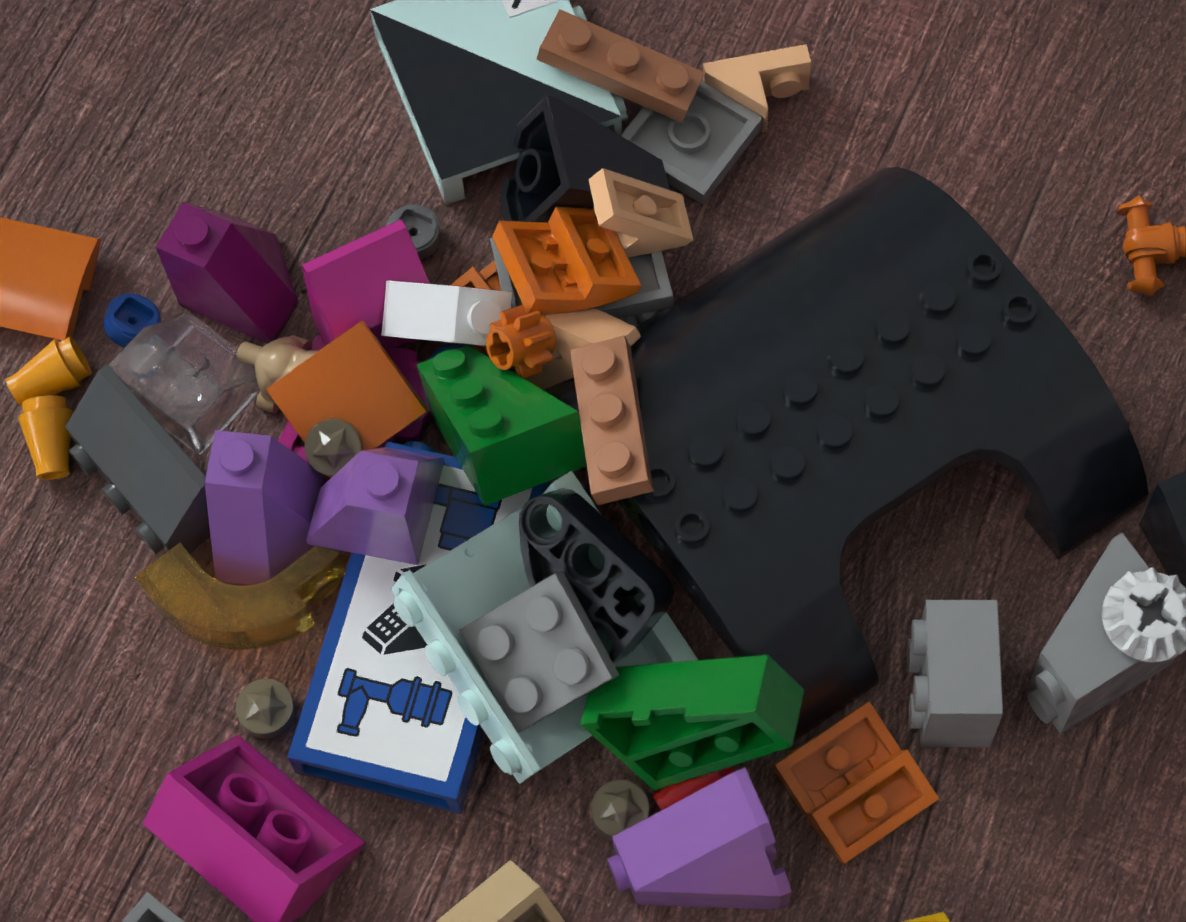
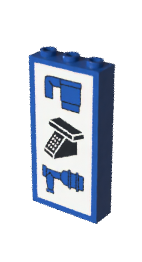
(375, 702)

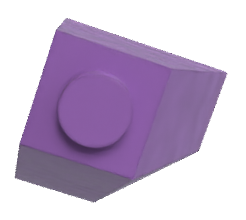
(378, 505)
(258, 506)
(704, 852)

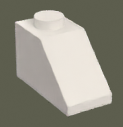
(441, 312)

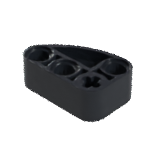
(604, 593)

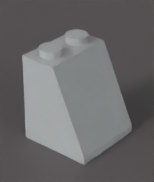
(1079, 663)

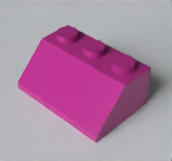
(251, 831)

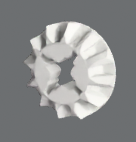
(1122, 616)

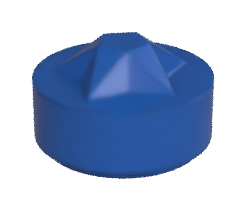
(128, 316)

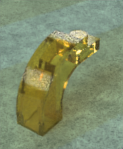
(234, 614)

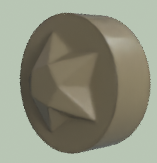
(332, 445)
(265, 709)
(618, 807)

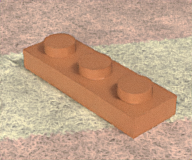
(620, 66)
(611, 420)

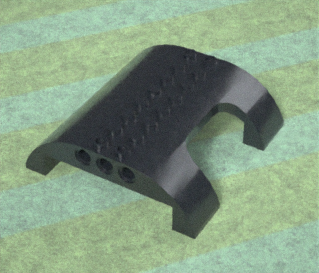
(837, 387)

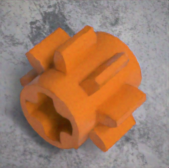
(521, 341)

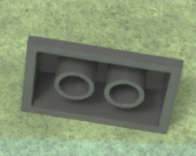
(139, 464)

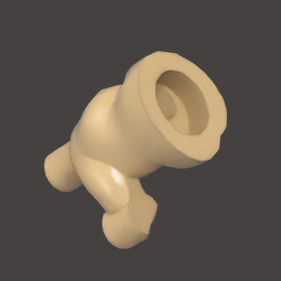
(273, 363)

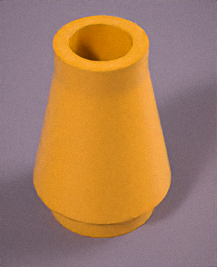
(50, 372)
(46, 435)

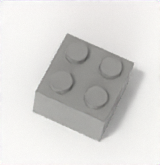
(958, 672)

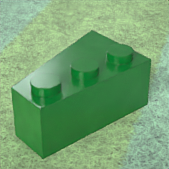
(500, 424)
(694, 715)

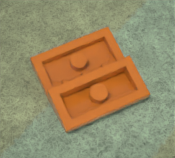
(565, 262)
(43, 277)
(352, 383)
(854, 782)

